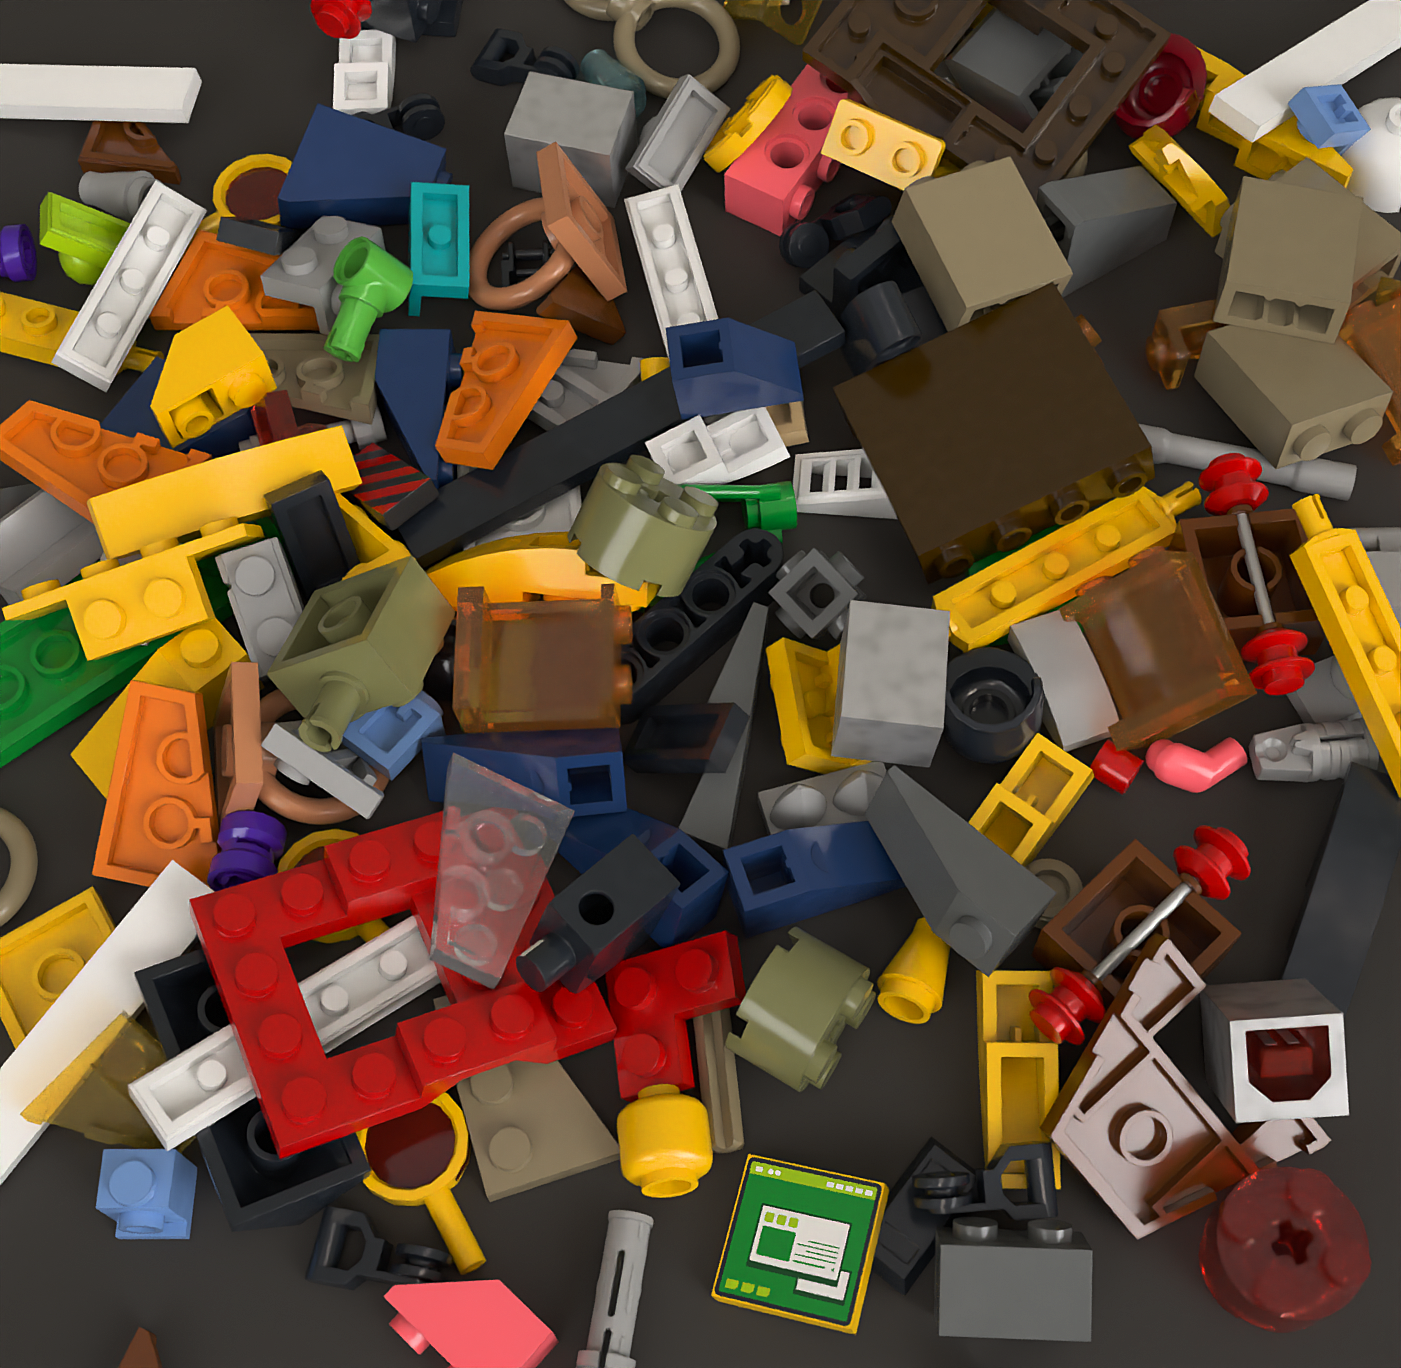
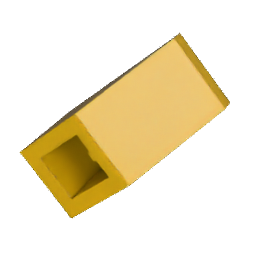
(209, 376)

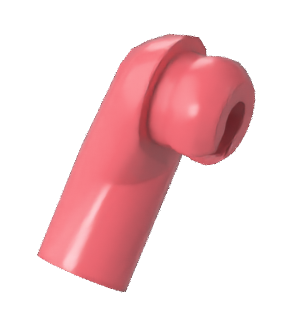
(1194, 769)

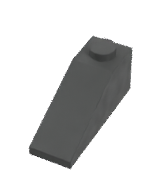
(958, 877)

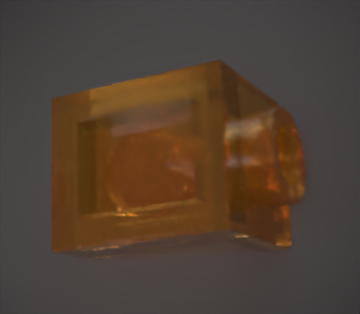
(1177, 337)

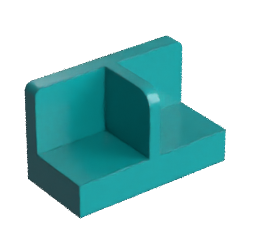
(438, 242)

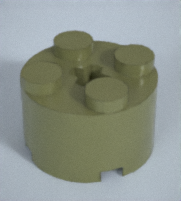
(643, 526)
(800, 1011)

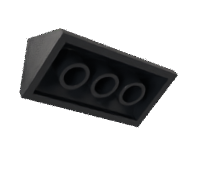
(238, 1149)

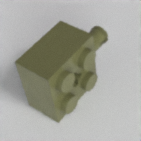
(361, 648)

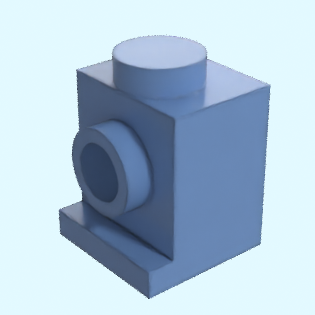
(147, 1193)

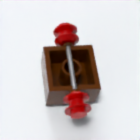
(1252, 573)
(1110, 920)

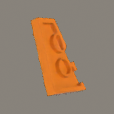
(224, 275)
(500, 384)
(78, 458)
(159, 789)

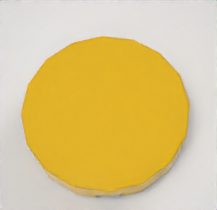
(748, 123)

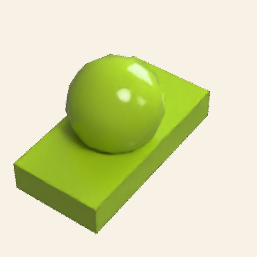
(81, 236)

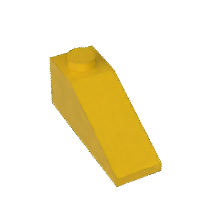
(190, 661)

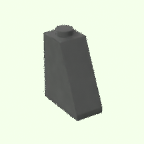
(1105, 219)

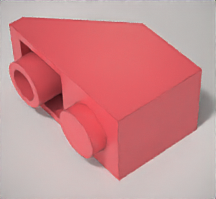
(470, 1324)

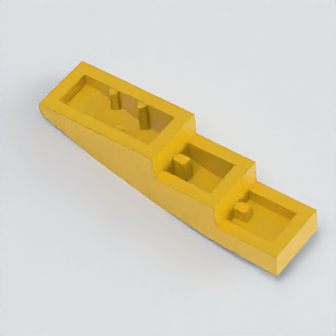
(1273, 151)
(217, 489)

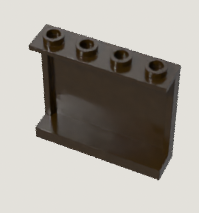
(996, 433)

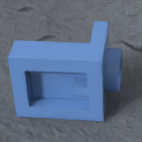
(1328, 117)
(394, 734)

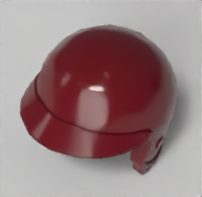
(1167, 91)

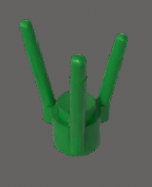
(763, 506)

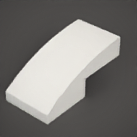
(365, 73)
(721, 451)

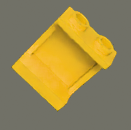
(884, 146)

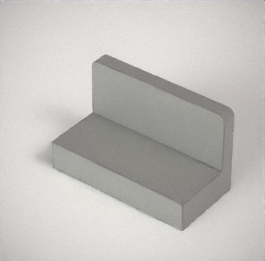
(44, 543)

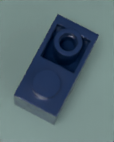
(730, 368)

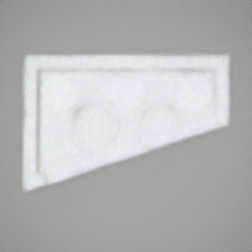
(489, 867)

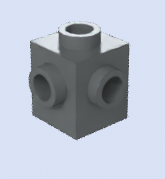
(796, 590)

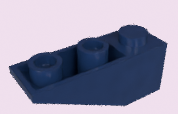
(414, 382)
(567, 765)
(806, 874)
(700, 875)

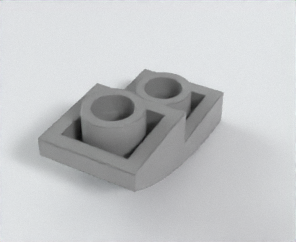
(1075, 692)

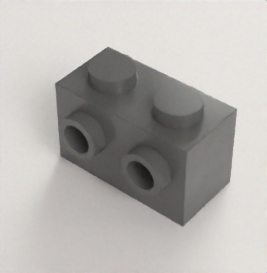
(1013, 1281)

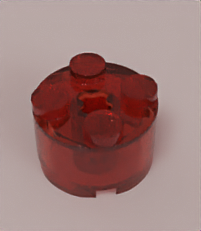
(1316, 1225)

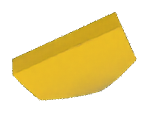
(1182, 178)

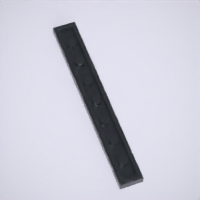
(584, 443)

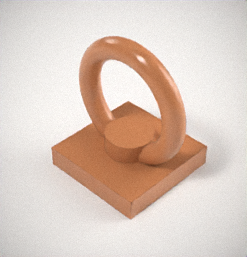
(576, 227)
(247, 769)

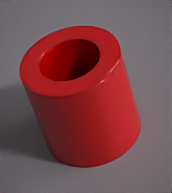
(1115, 767)

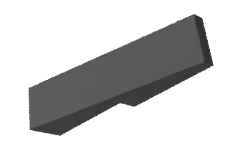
(716, 802)

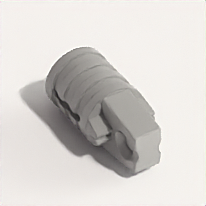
(1312, 751)

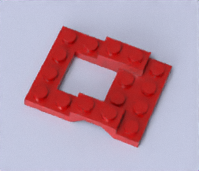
(360, 881)

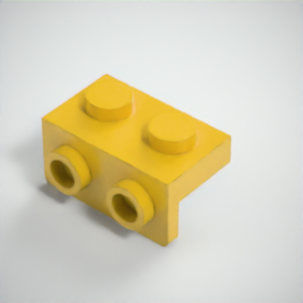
(805, 704)

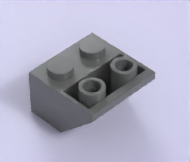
(1011, 68)

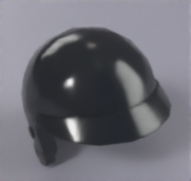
(991, 705)

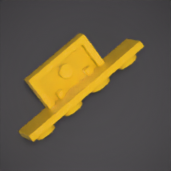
(139, 600)

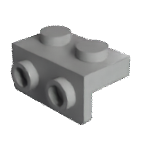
(306, 268)

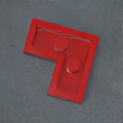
(654, 999)

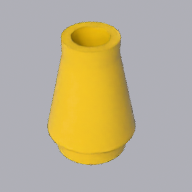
(915, 977)

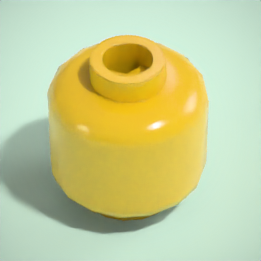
(664, 1141)

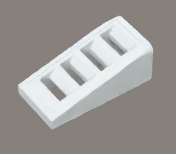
(849, 502)

